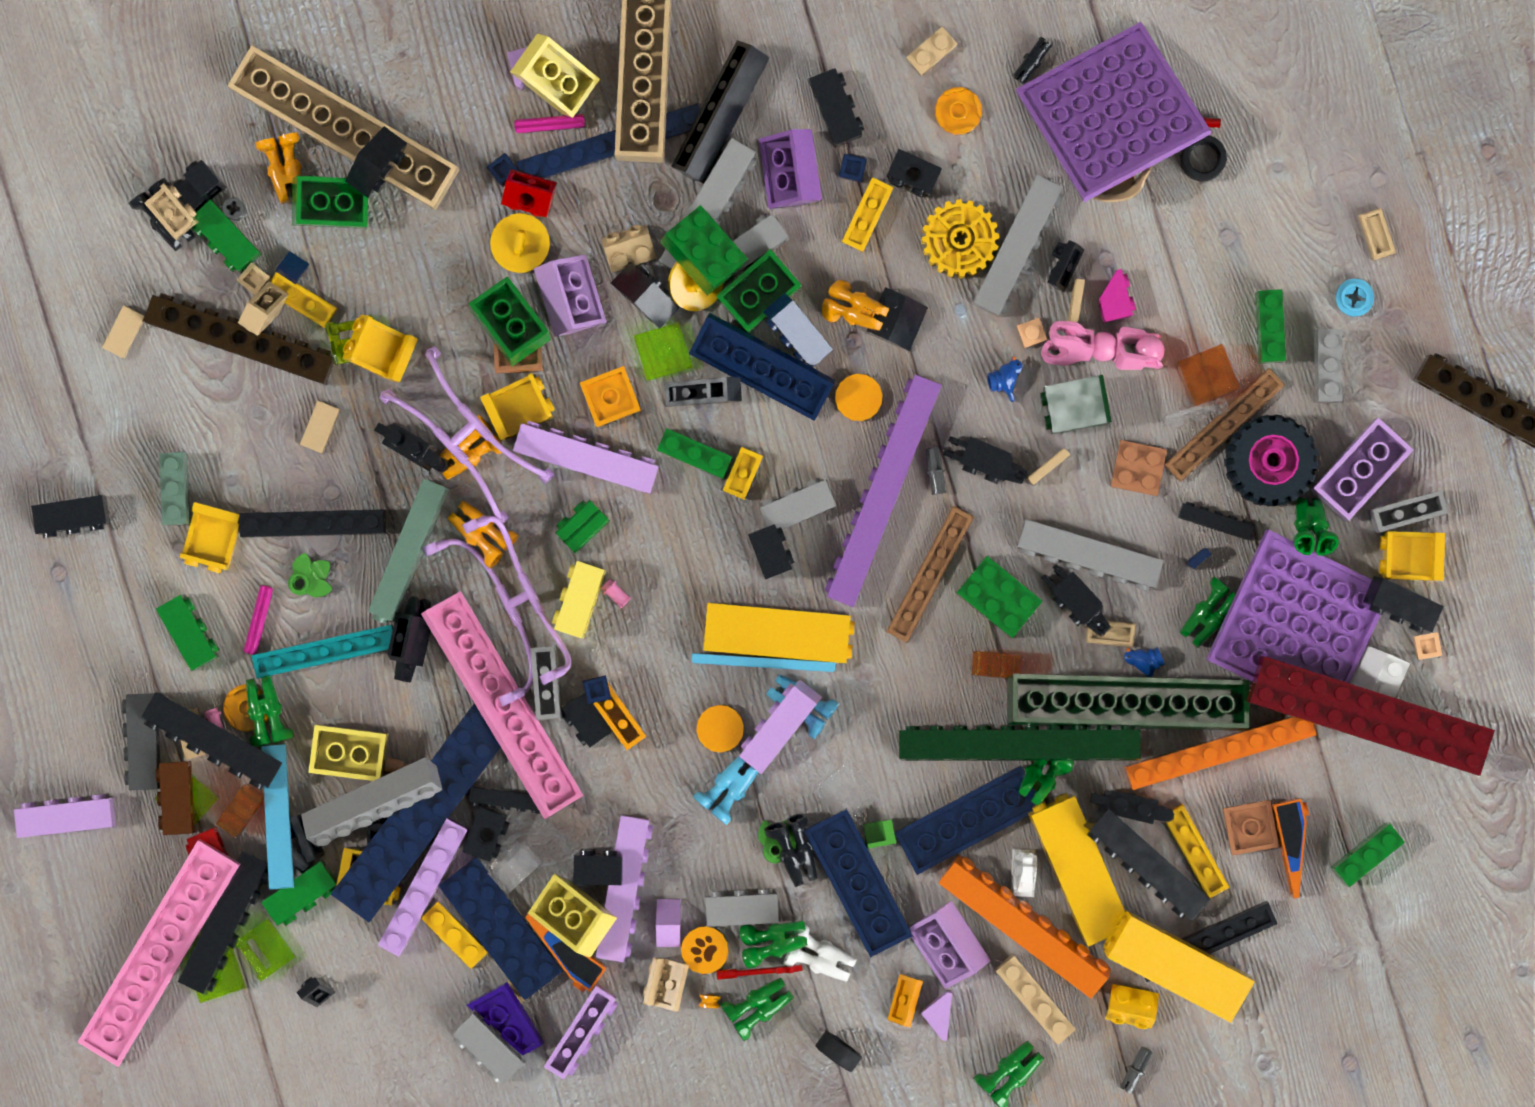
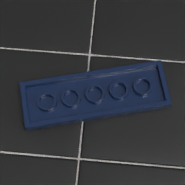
(762, 366)
(965, 821)
(858, 882)
(500, 928)

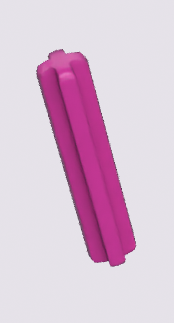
(549, 123)
(258, 619)

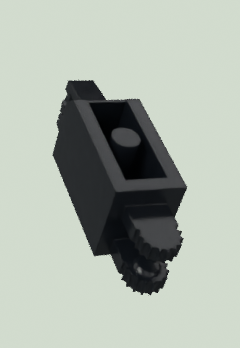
(412, 447)
(987, 460)
(1079, 601)
(409, 639)
(1133, 806)

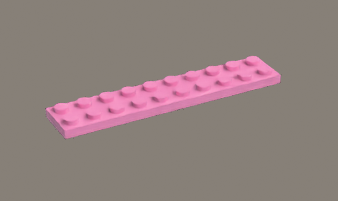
(513, 724)
(159, 952)

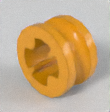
(709, 1001)

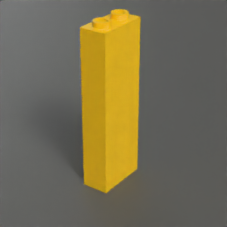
(778, 633)
(1078, 867)
(1178, 966)

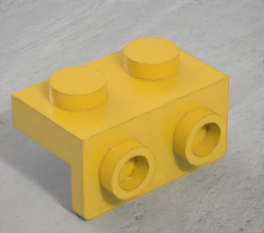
(1132, 1006)

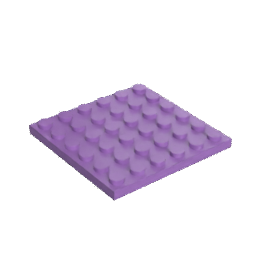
(1113, 111)
(1296, 613)

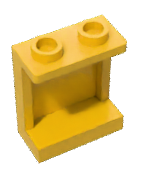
(379, 348)
(517, 405)
(211, 537)
(1412, 556)

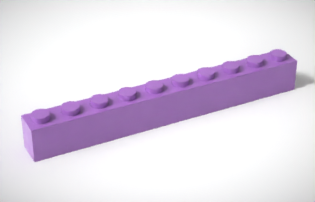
(883, 491)

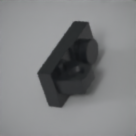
(1069, 257)
(307, 848)
(315, 991)

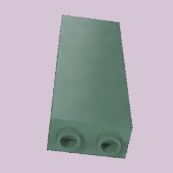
(408, 551)

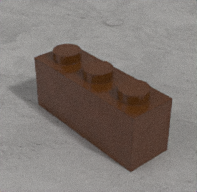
(175, 798)

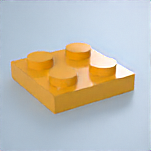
(610, 396)

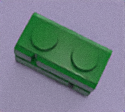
(581, 526)

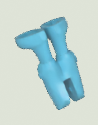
(814, 723)
(736, 786)

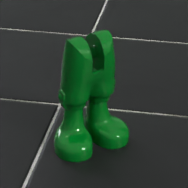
(1313, 519)
(1203, 614)
(265, 704)
(1043, 783)
(777, 933)
(764, 1003)
(1012, 1066)

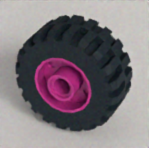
(1293, 455)

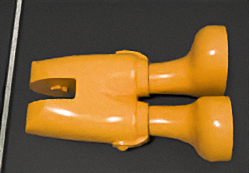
(281, 174)
(862, 307)
(473, 454)
(475, 538)

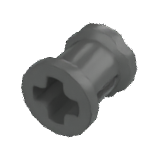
(231, 203)

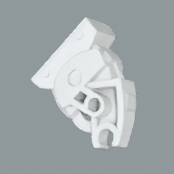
(1023, 872)

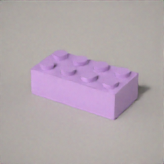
(1361, 469)

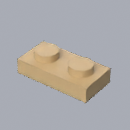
(931, 51)

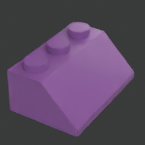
(790, 168)

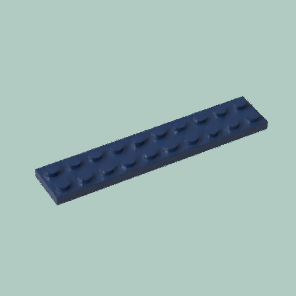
(412, 828)

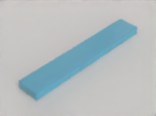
(763, 662)
(278, 823)

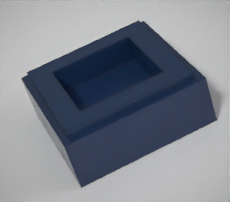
(501, 168)
(852, 168)
(292, 267)
(1198, 558)
(596, 689)

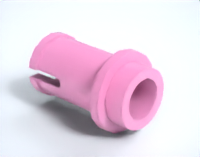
(615, 593)
(213, 716)

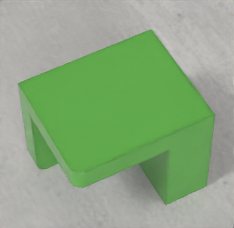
(879, 833)

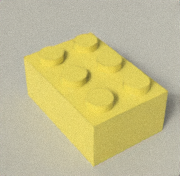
(555, 75)
(578, 599)
(348, 752)
(572, 915)

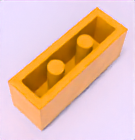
(620, 720)

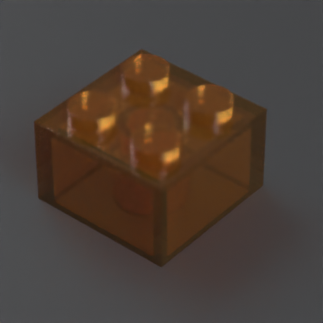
(1207, 375)

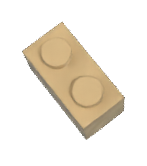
(263, 308)

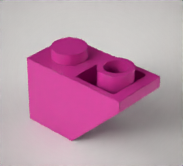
(1114, 300)

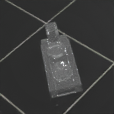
(1198, 413)

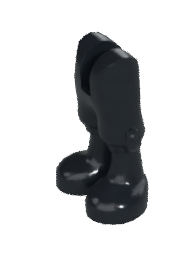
(139, 203)
(793, 857)

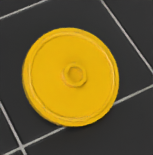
(520, 243)
(687, 293)

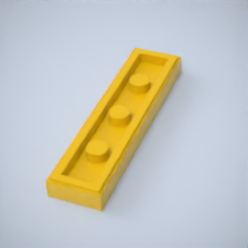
(1196, 852)

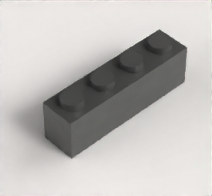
(142, 744)

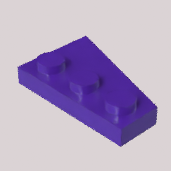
(507, 1015)

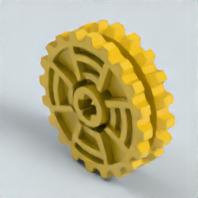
(943, 230)

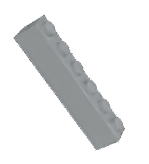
(721, 185)
(1020, 240)
(1090, 554)
(371, 802)

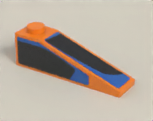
(1291, 832)
(581, 969)

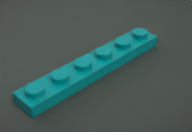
(322, 651)

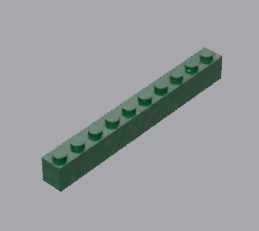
(1020, 744)

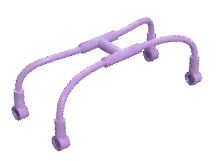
(473, 423)
(510, 603)

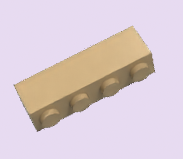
(1035, 999)

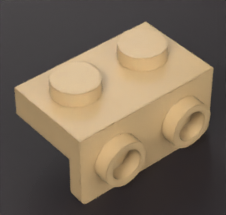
(171, 211)
(628, 247)
(665, 983)

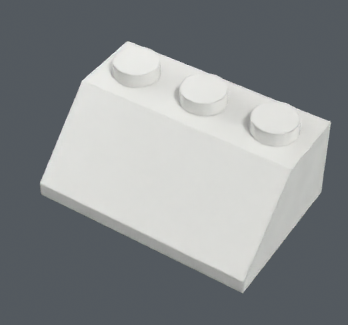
(1379, 672)

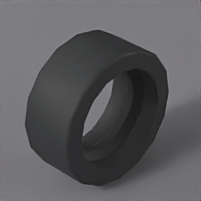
(1204, 176)
(838, 1051)

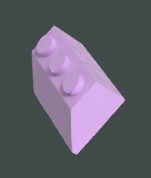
(569, 295)
(948, 945)

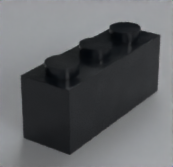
(836, 107)
(70, 516)
(1402, 605)

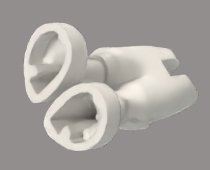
(825, 961)

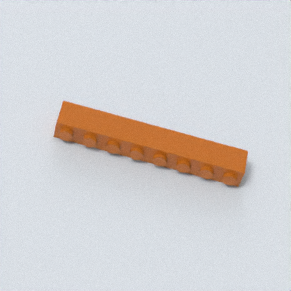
(1218, 751)
(1025, 926)

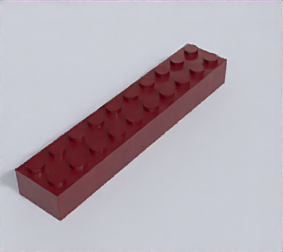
(1370, 715)

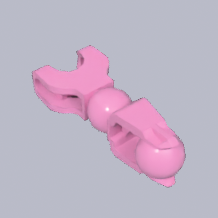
(1082, 344)

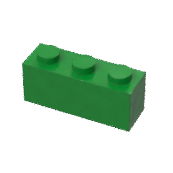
(225, 237)
(1270, 326)
(694, 453)
(188, 632)
(1367, 854)
(307, 888)

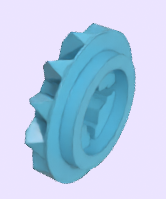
(1363, 291)

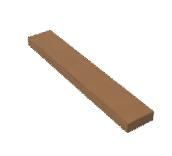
(1224, 425)
(930, 574)

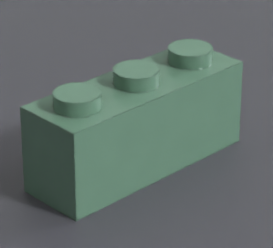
(174, 488)

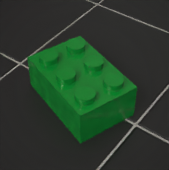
(327, 203)
(703, 250)
(757, 290)
(509, 321)
(999, 597)

